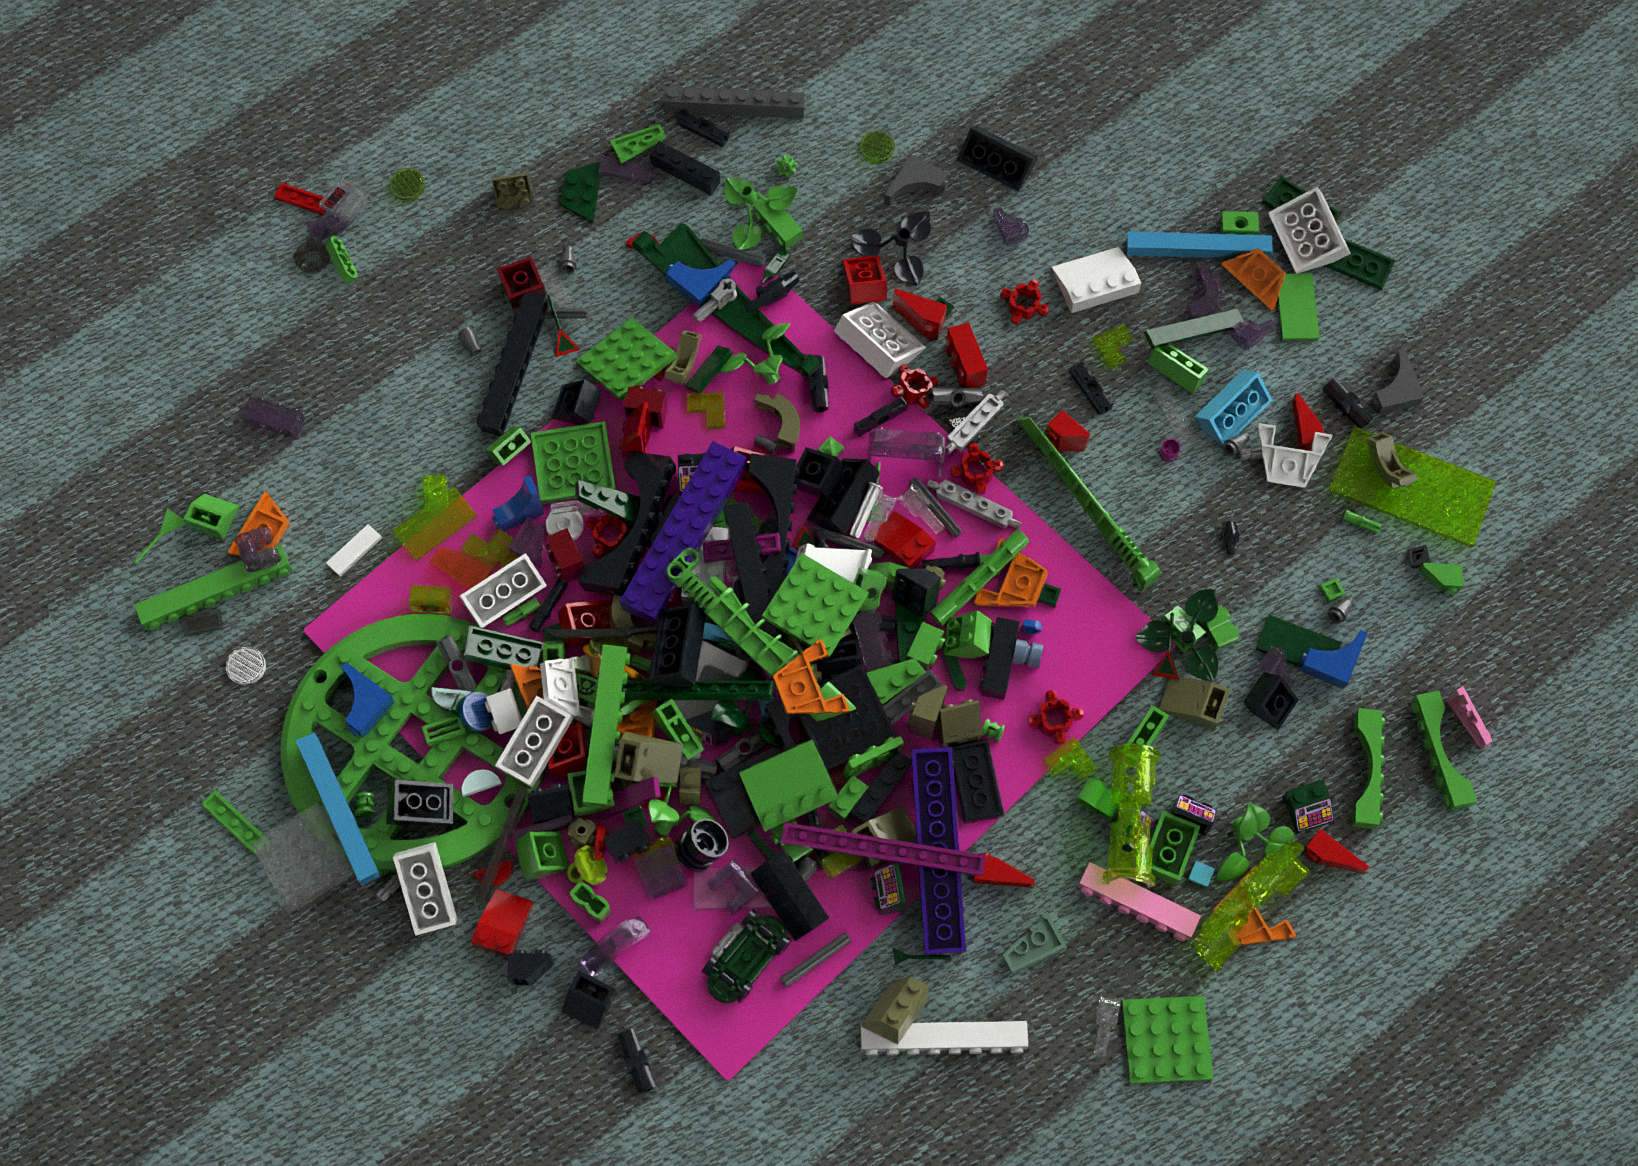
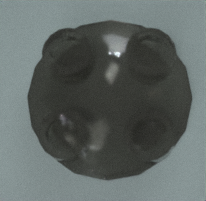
(312, 256)

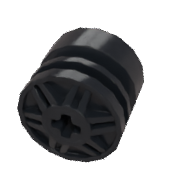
(702, 845)

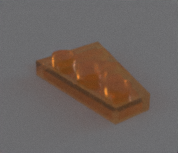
(462, 567)

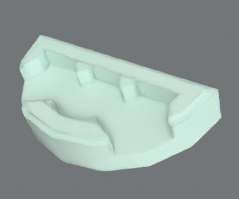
(446, 697)
(479, 781)

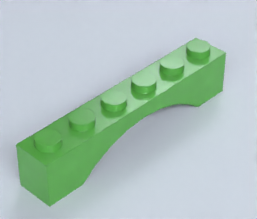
(1368, 728)
(1456, 789)

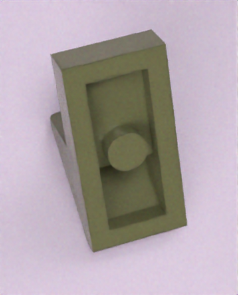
(690, 785)

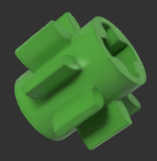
(781, 167)

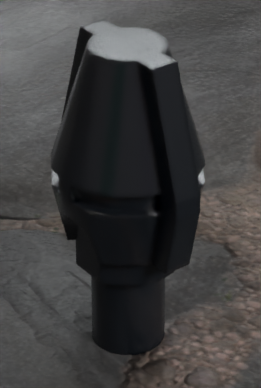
(1230, 536)

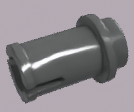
(766, 444)

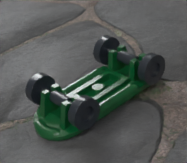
(746, 958)

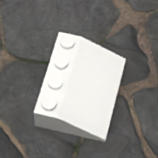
(1309, 231)
(1096, 279)
(878, 338)

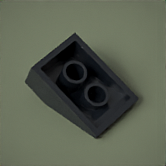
(419, 803)

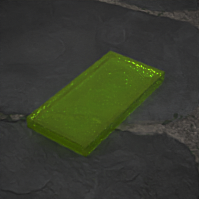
(434, 523)

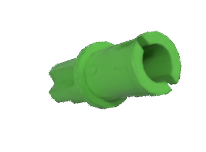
(1361, 521)
(521, 612)
(641, 663)

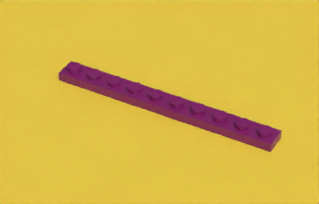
(883, 849)

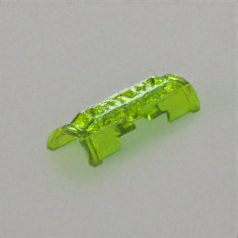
(1138, 862)
(1276, 872)

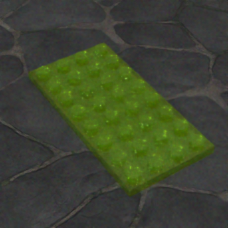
(1441, 500)

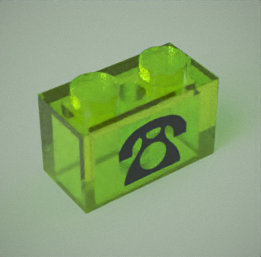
(430, 599)

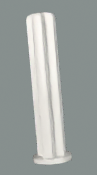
(865, 509)

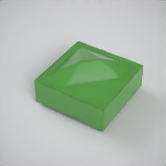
(831, 447)

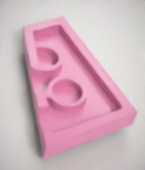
(1469, 717)

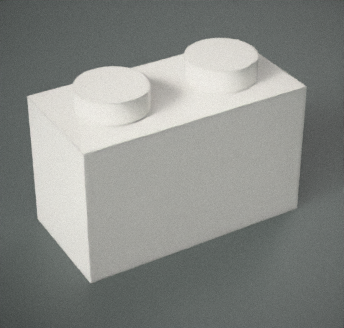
(504, 711)

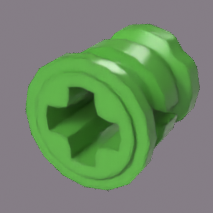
(993, 730)
(364, 804)

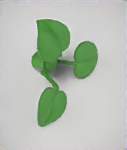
(741, 190)
(767, 368)
(667, 816)
(1253, 820)

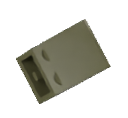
(512, 190)
(1195, 701)
(959, 723)
(648, 757)
(892, 826)

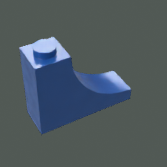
(697, 283)
(522, 505)
(1333, 666)
(369, 702)

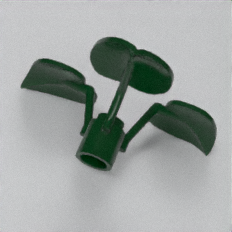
(1202, 662)
(729, 714)

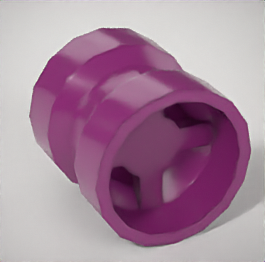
(1172, 447)

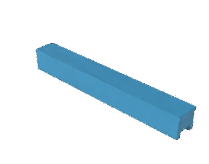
(1195, 244)
(338, 809)

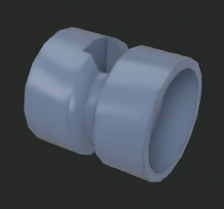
(1027, 654)

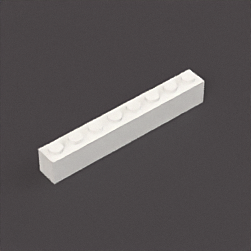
(951, 1038)

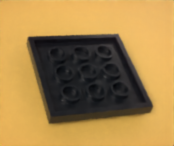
(854, 731)

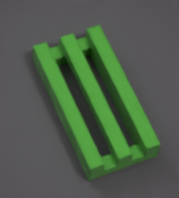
(430, 742)

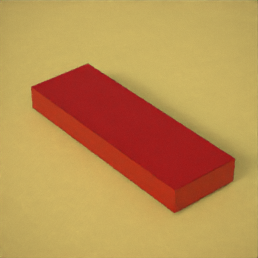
(299, 198)

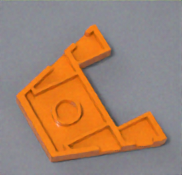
(1020, 587)
(800, 689)
(1256, 929)

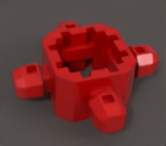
(1018, 312)
(917, 377)
(980, 481)
(598, 527)
(1057, 731)

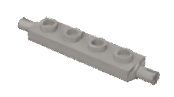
(975, 422)
(974, 504)

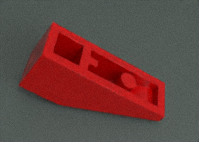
(1305, 423)
(1331, 853)
(1000, 873)

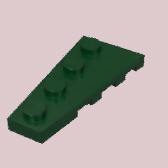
(611, 501)

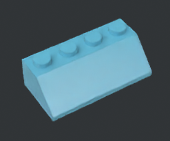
(1234, 406)

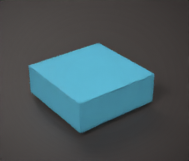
(1201, 874)

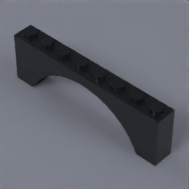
(776, 479)
(616, 570)

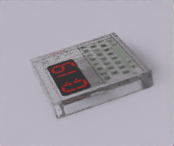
(344, 200)

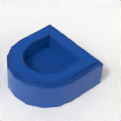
(1031, 627)

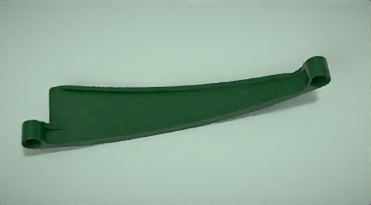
(686, 247)

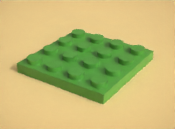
(626, 358)
(571, 455)
(815, 604)
(1167, 1039)

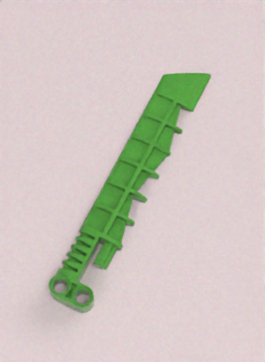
(1144, 571)
(737, 624)

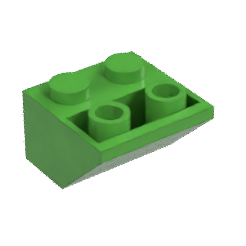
(211, 515)
(968, 635)

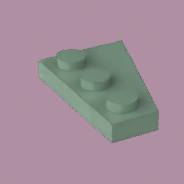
(1035, 946)

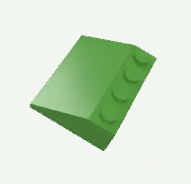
(788, 785)

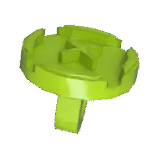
(590, 870)

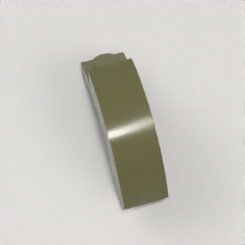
(687, 354)
(786, 413)
(1387, 463)
(619, 618)

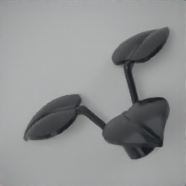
(915, 226)

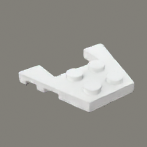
(1290, 465)
(561, 686)

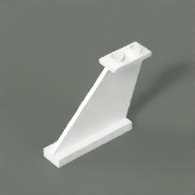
(840, 561)

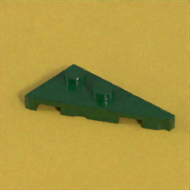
(906, 629)

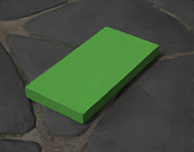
(1298, 308)

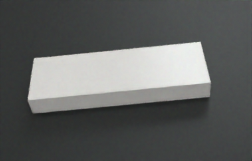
(354, 550)

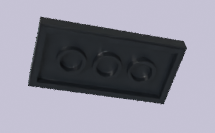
(976, 781)

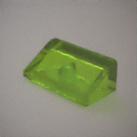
(433, 487)

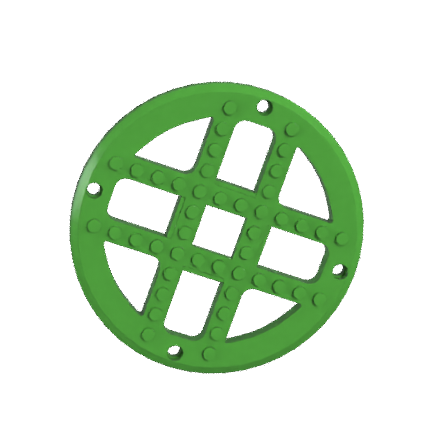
(311, 709)

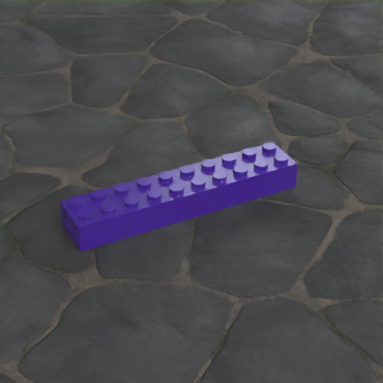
(684, 529)
(937, 827)

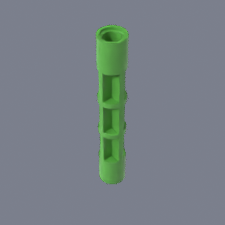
(979, 577)

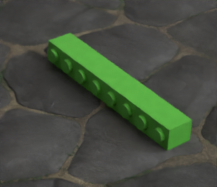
(206, 592)
(604, 727)

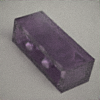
(273, 417)
(872, 640)

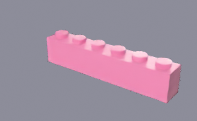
(1141, 903)

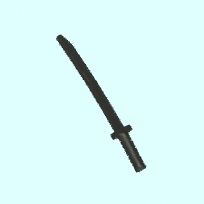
(586, 633)

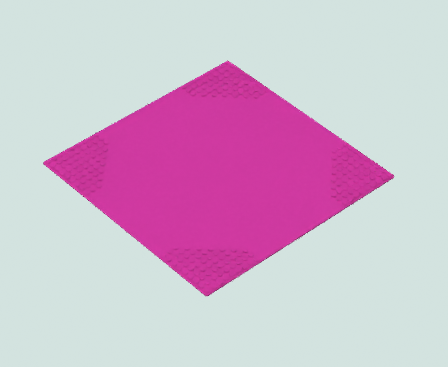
(1085, 659)

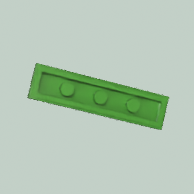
(232, 820)

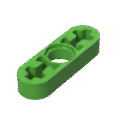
(341, 259)

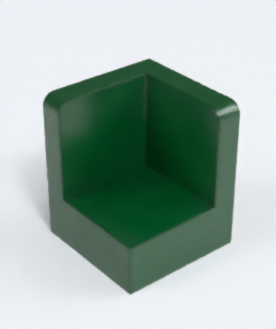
(633, 815)

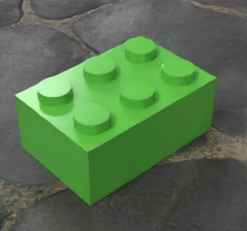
(1171, 847)

